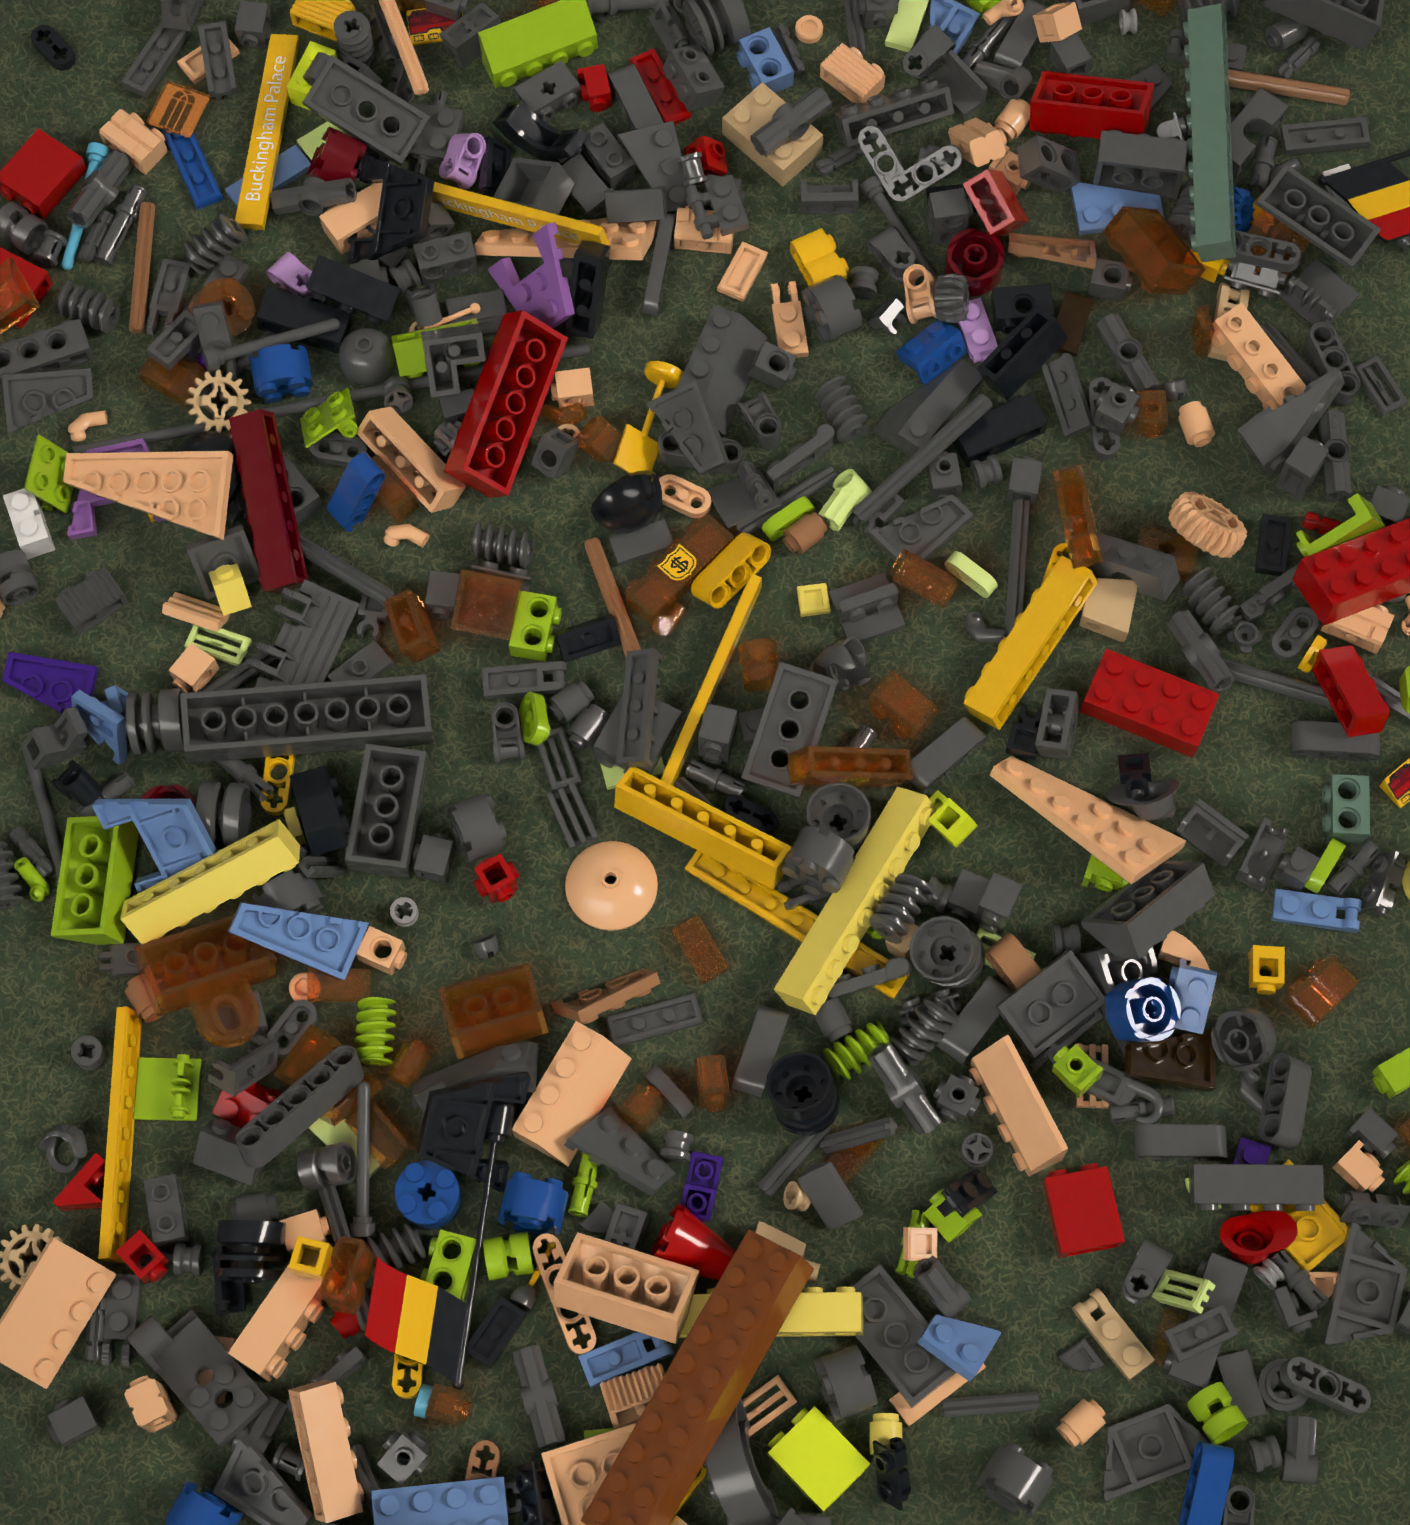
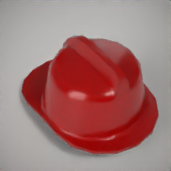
(1257, 1234)

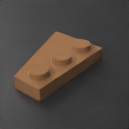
(1056, 249)
(613, 997)

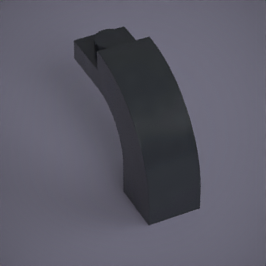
(537, 137)

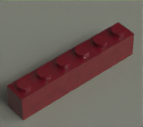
(268, 501)

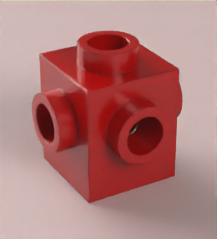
(713, 155)
(492, 869)

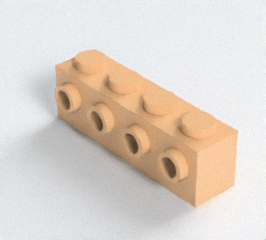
(1255, 357)
(410, 459)
(326, 1450)

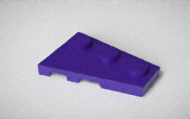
(49, 679)

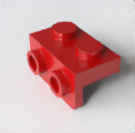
(245, 1105)

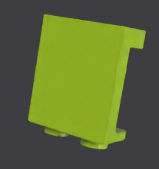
(1362, 523)

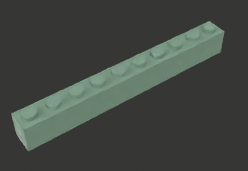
(1211, 134)

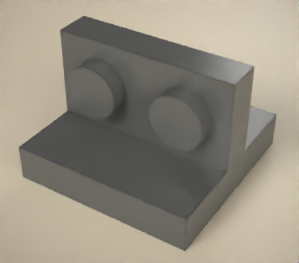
(212, 553)
(868, 608)

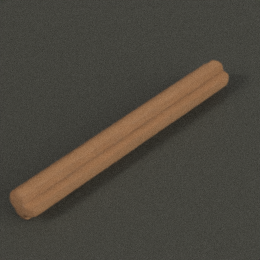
(1289, 87)
(142, 268)
(611, 594)

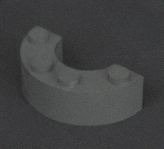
(735, 1475)

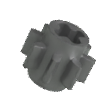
(446, 436)

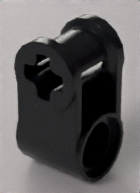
(78, 785)

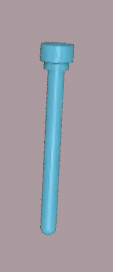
(95, 154)

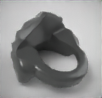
(70, 1134)

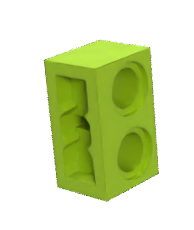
(529, 626)
(458, 1268)

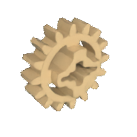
(204, 402)
(33, 1245)

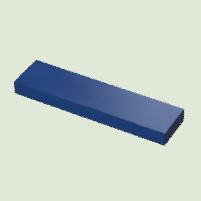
(193, 169)

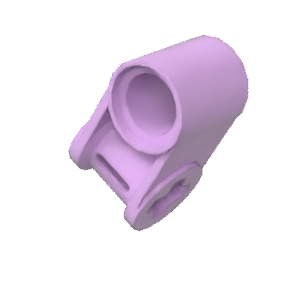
(463, 159)
(290, 275)

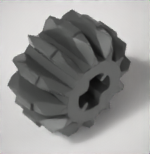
(951, 298)

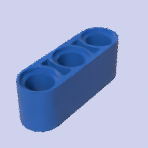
(356, 491)
(1207, 1485)

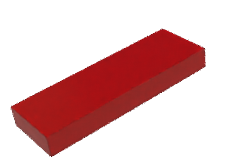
(659, 87)

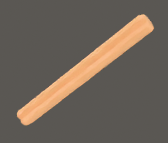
(404, 46)

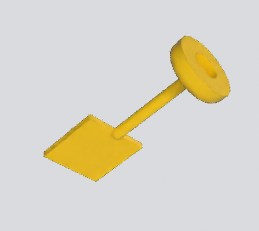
(636, 448)

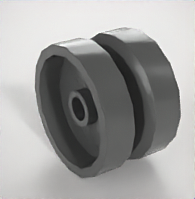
(224, 812)

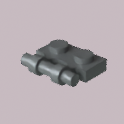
(725, 204)

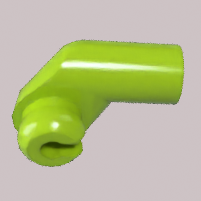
(36, 882)

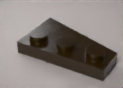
(1175, 1061)

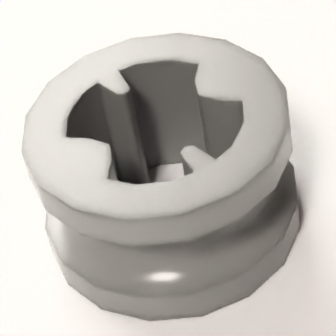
(1128, 21)
(402, 902)
(1269, 1273)

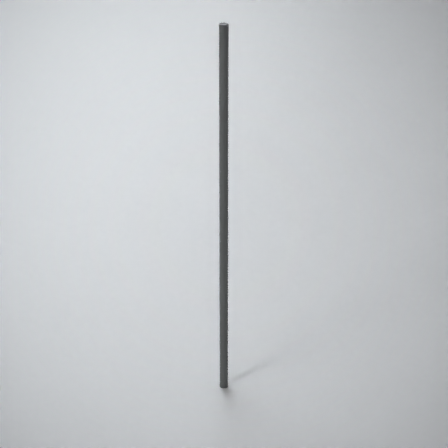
(304, 405)

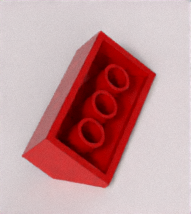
(1089, 104)

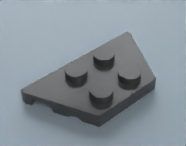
(1365, 1291)
(1147, 1450)

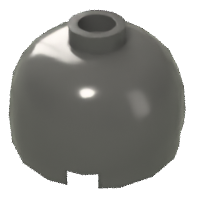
(367, 357)
(1244, 1038)

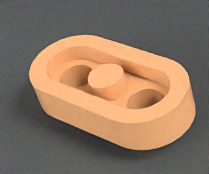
(685, 494)

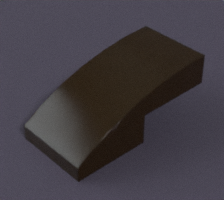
(1073, 319)

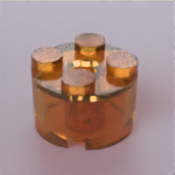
(236, 301)

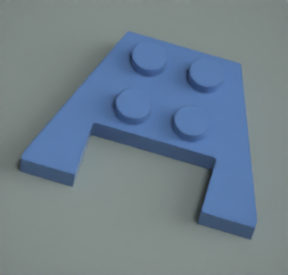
(168, 829)

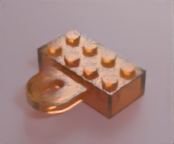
(205, 972)

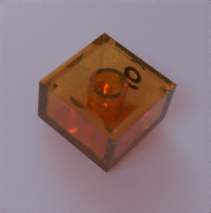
(486, 604)

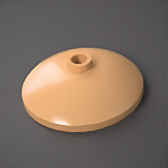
(615, 904)

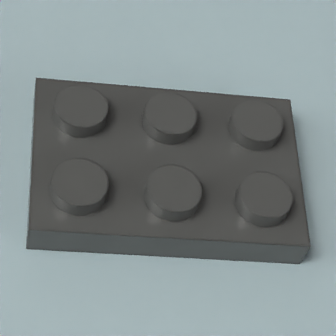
(1050, 1003)

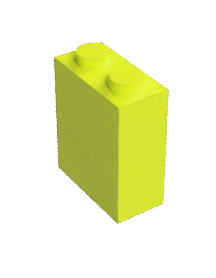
(817, 1458)

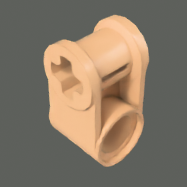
(919, 298)

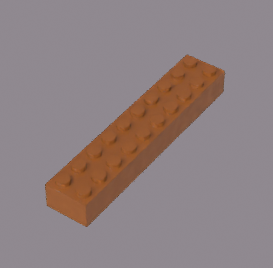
(701, 1386)

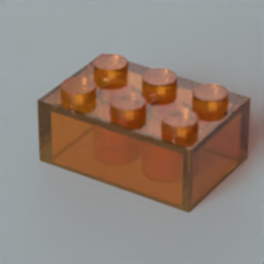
(1153, 251)
(493, 1011)

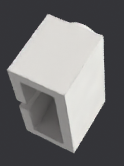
(29, 529)

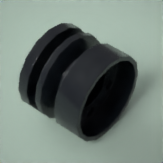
(803, 1093)
(250, 1249)

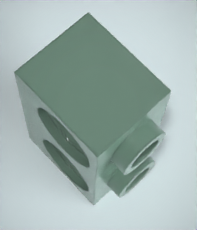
(1354, 809)

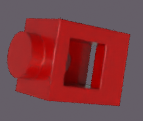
(595, 87)
(138, 1248)

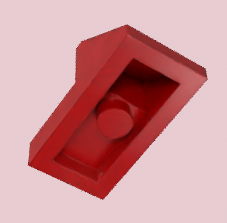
(77, 1193)

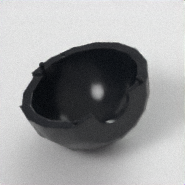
(629, 502)

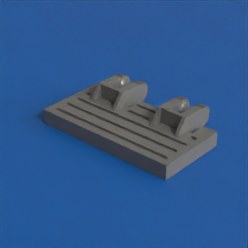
(313, 643)

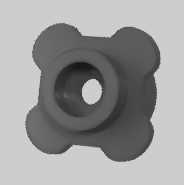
(1247, 628)

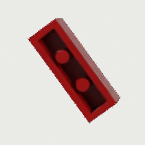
(1350, 691)

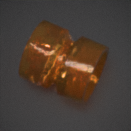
(760, 664)

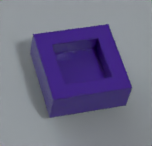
(1251, 1152)

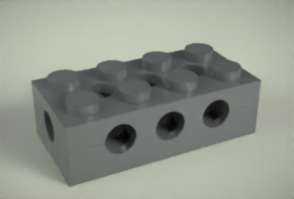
(777, 711)

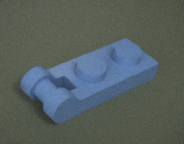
(1315, 910)
(622, 1357)

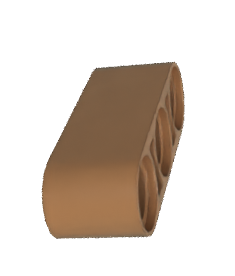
(1011, 961)

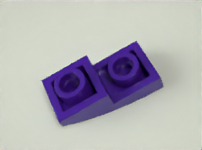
(702, 1184)

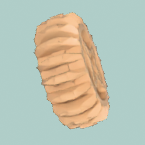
(1207, 524)

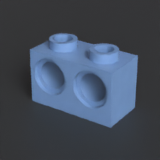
(769, 62)

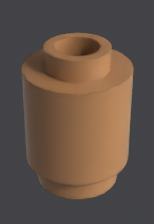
(804, 533)
(140, 1000)

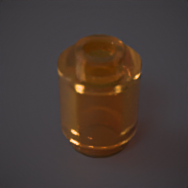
(409, 1063)

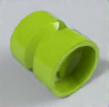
(508, 1256)
(1225, 1422)

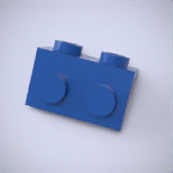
(933, 350)

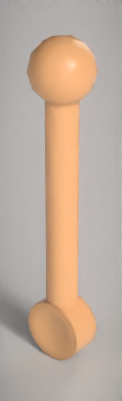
(474, 309)

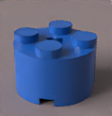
(281, 372)
(1142, 1010)
(533, 1204)
(438, 1210)
(201, 1509)

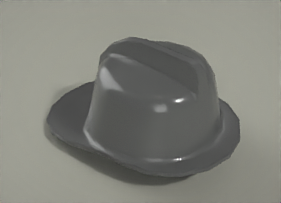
(1155, 806)

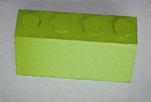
(537, 41)
(94, 881)

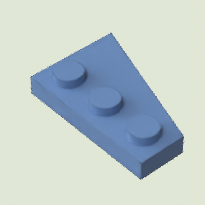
(1099, 204)

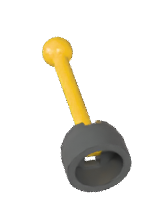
(525, 1293)

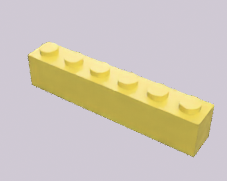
(211, 882)
(811, 1315)

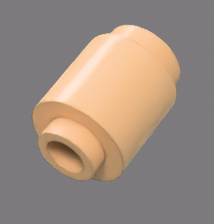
(1013, 118)
(1196, 424)
(1081, 1422)

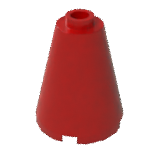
(692, 1244)

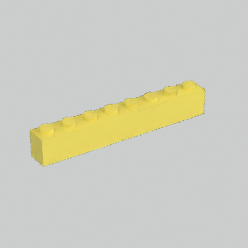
(848, 911)

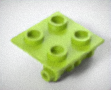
(331, 415)
(47, 475)
(167, 1088)

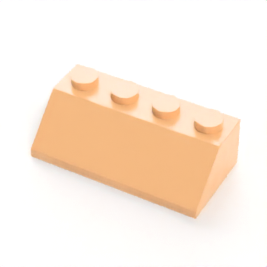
(571, 1092)
(1018, 1107)
(625, 1287)
(51, 1311)

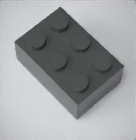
(1140, 163)

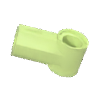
(848, 493)

